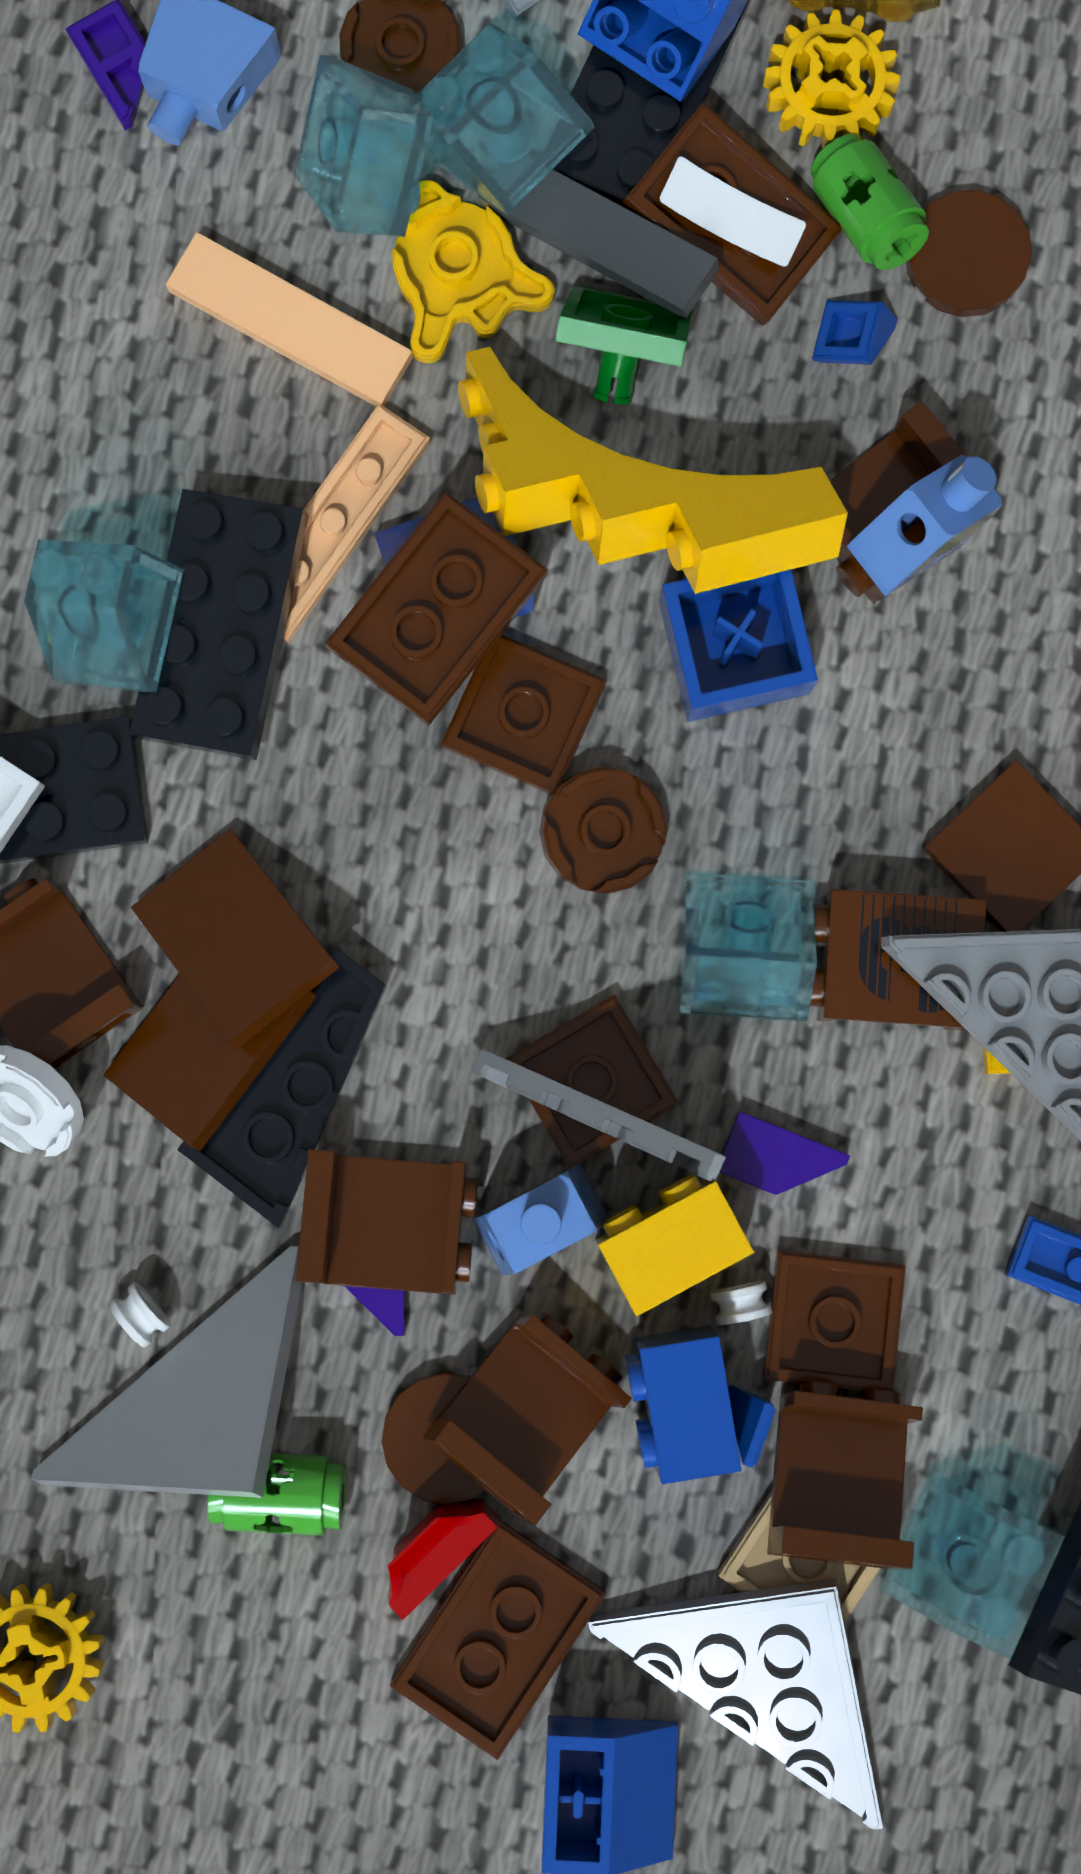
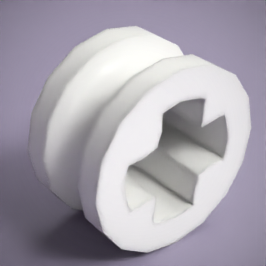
(741, 1303)
(139, 1315)

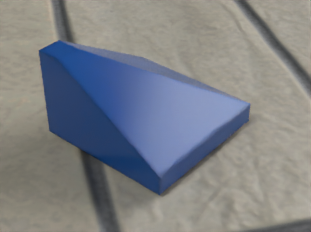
(853, 332)
(752, 1422)

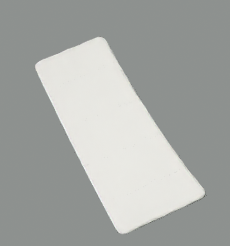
(731, 213)

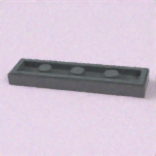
(614, 242)

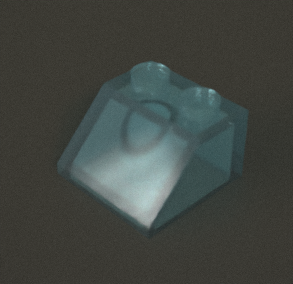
(501, 118)
(363, 149)
(102, 612)
(747, 947)
(974, 1564)

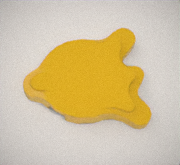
(461, 269)

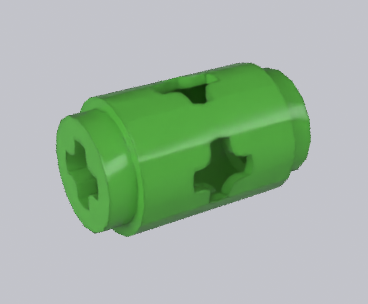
(869, 201)
(307, 1502)

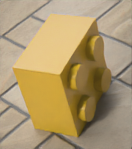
(672, 1243)

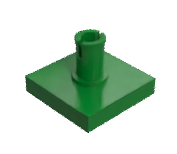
(624, 332)

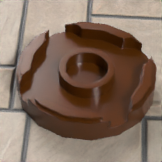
(402, 57)
(972, 254)
(603, 830)
(410, 1457)

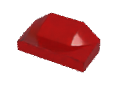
(436, 1550)

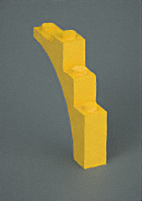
(625, 507)

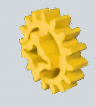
(831, 53)
(38, 1686)

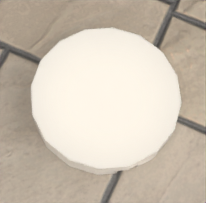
(36, 1105)

